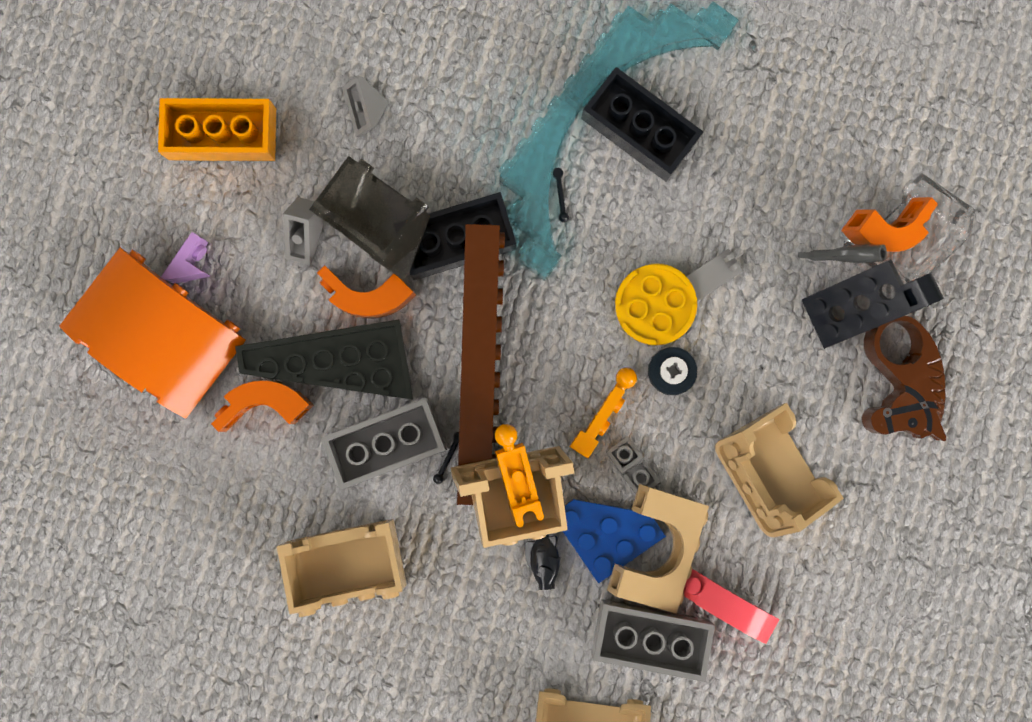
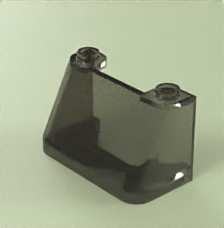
(373, 216)

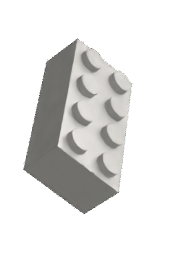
(384, 443)
(653, 640)

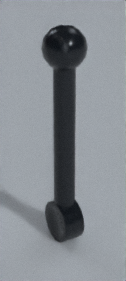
(557, 174)
(438, 478)

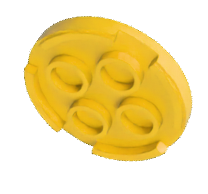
(656, 304)

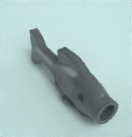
(853, 254)

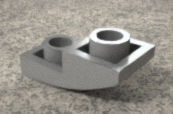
(632, 465)

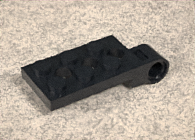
(908, 299)

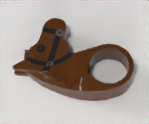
(918, 385)

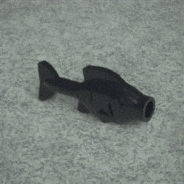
(543, 561)

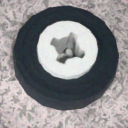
(662, 369)

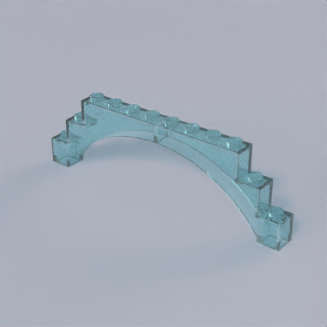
(624, 46)

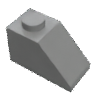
(301, 231)

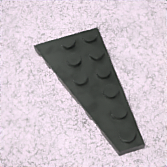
(351, 358)

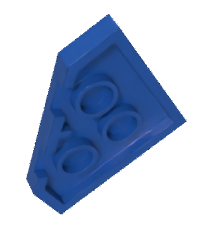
(608, 535)

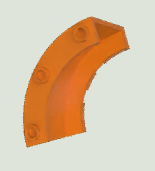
(152, 333)

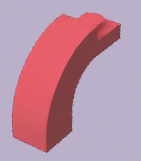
(729, 607)

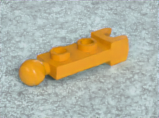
(585, 442)
(516, 475)

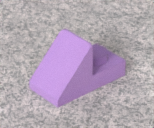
(182, 266)

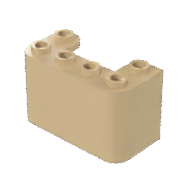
(341, 567)

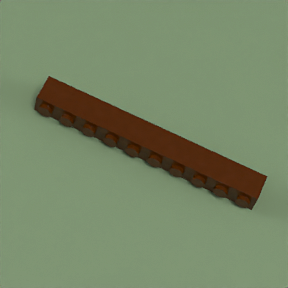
(479, 345)

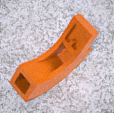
(904, 233)
(378, 303)
(282, 398)

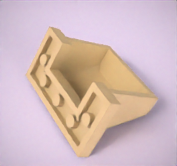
(491, 504)

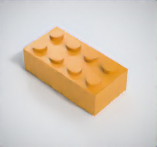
(217, 129)

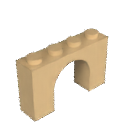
(665, 585)

